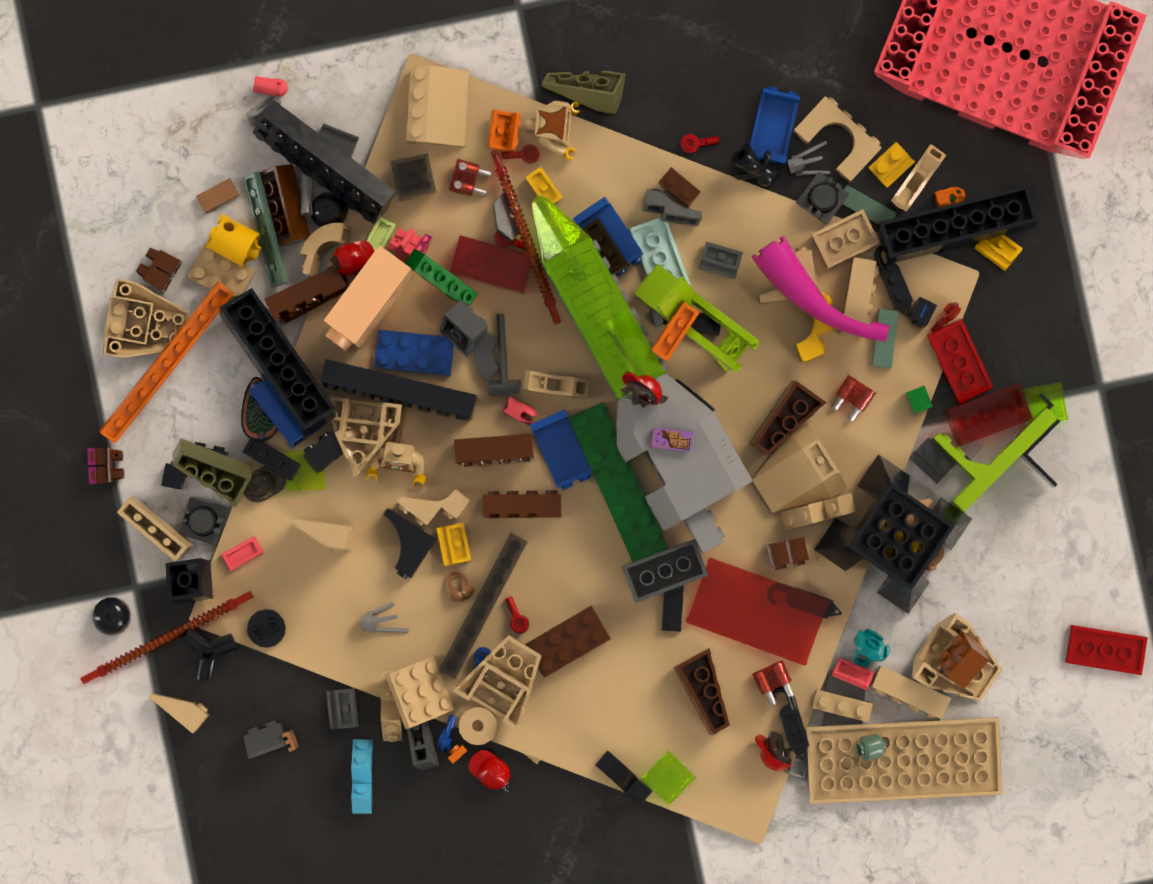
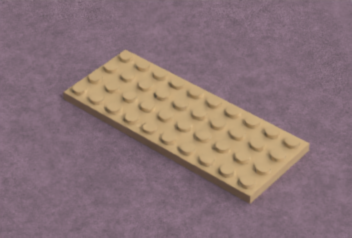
(918, 761)

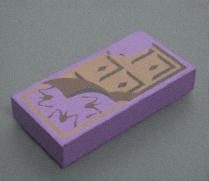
(671, 439)

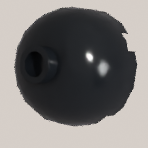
(328, 209)
(111, 616)

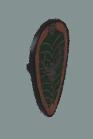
(254, 421)

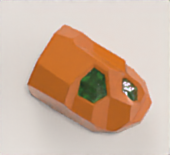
(949, 196)

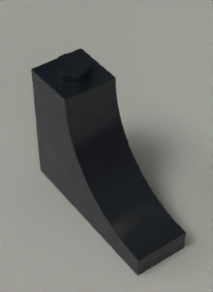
(414, 544)
(624, 778)

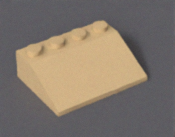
(437, 106)
(330, 535)

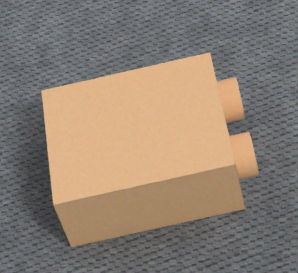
(367, 299)

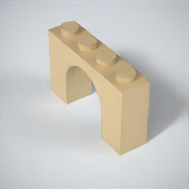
(827, 114)

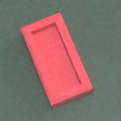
(242, 553)
(853, 673)

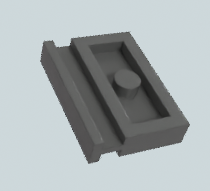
(344, 141)
(720, 260)
(932, 460)
(342, 708)

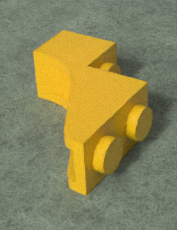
(813, 346)

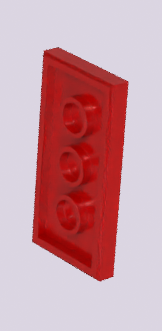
(959, 361)
(1106, 650)

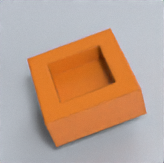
(456, 752)

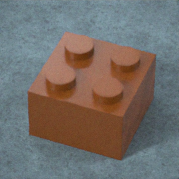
(963, 659)

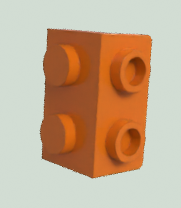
(503, 130)

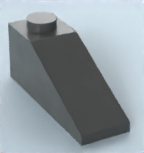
(422, 746)

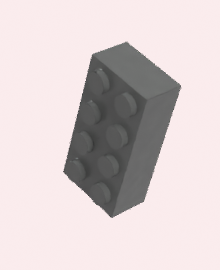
(665, 570)

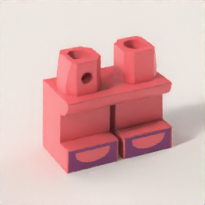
(406, 242)

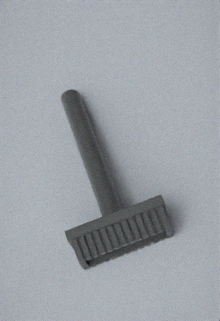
(503, 386)

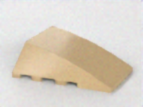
(503, 680)

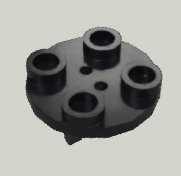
(274, 624)

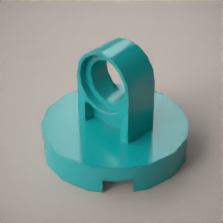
(870, 645)

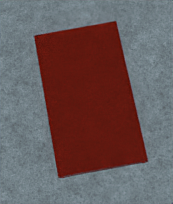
(757, 611)

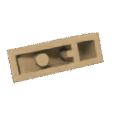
(184, 711)

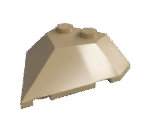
(363, 428)

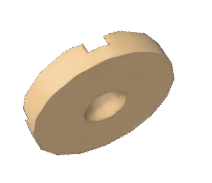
(489, 725)

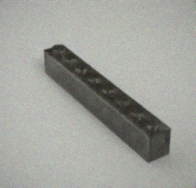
(483, 605)

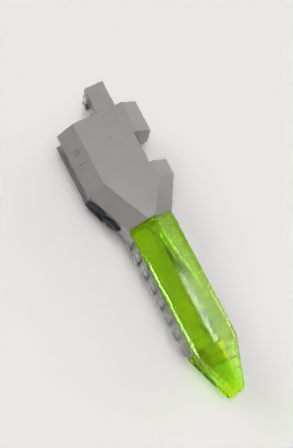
(621, 346)

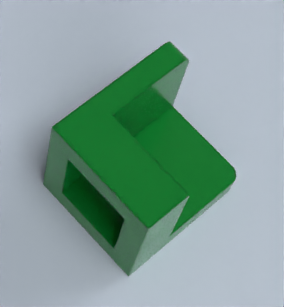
(918, 399)

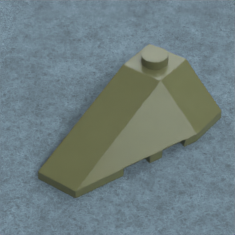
(595, 91)

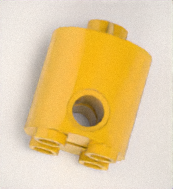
(234, 241)

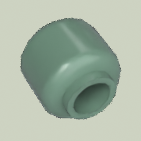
(871, 747)

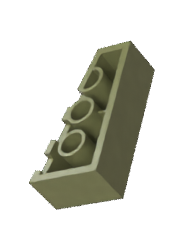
(214, 470)

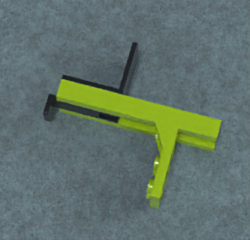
(1020, 446)

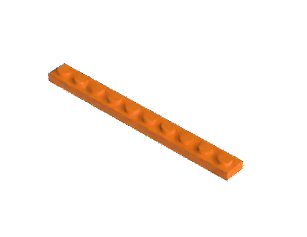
(166, 362)

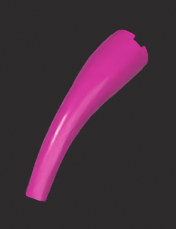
(790, 277)

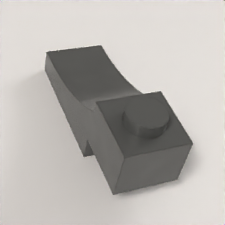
(657, 202)

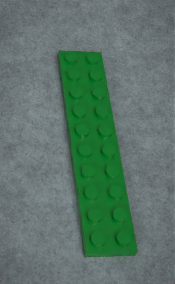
(618, 483)

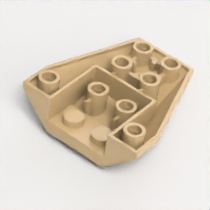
(139, 321)
(798, 473)

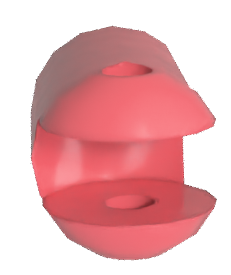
(270, 86)
(519, 410)

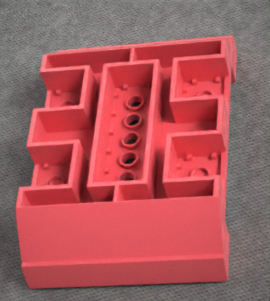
(1051, 105)

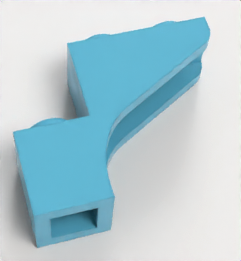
(362, 776)

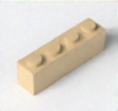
(860, 290)
(155, 528)
(910, 692)

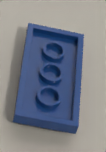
(414, 352)

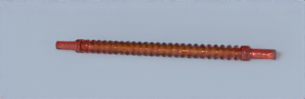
(501, 172)
(102, 670)

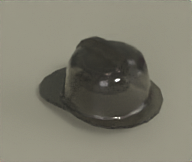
(264, 484)

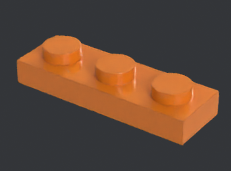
(674, 331)

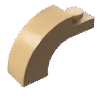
(320, 242)
(556, 385)

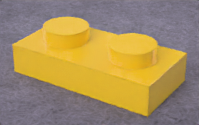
(543, 185)

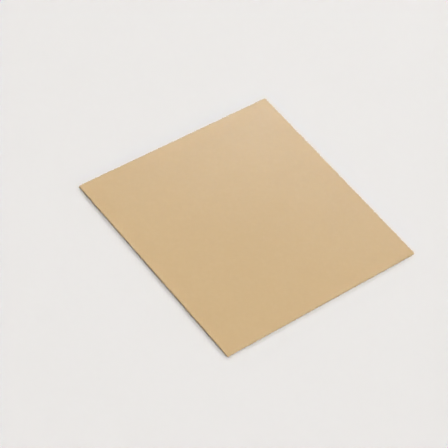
(626, 689)

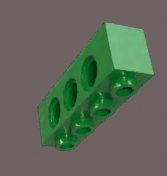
(440, 278)

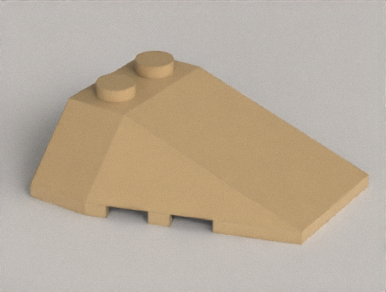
(929, 671)

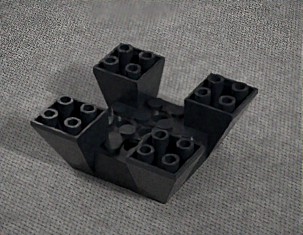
(892, 503)

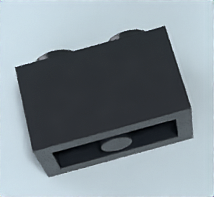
(323, 452)

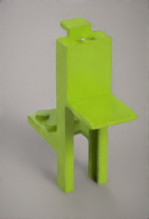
(665, 293)

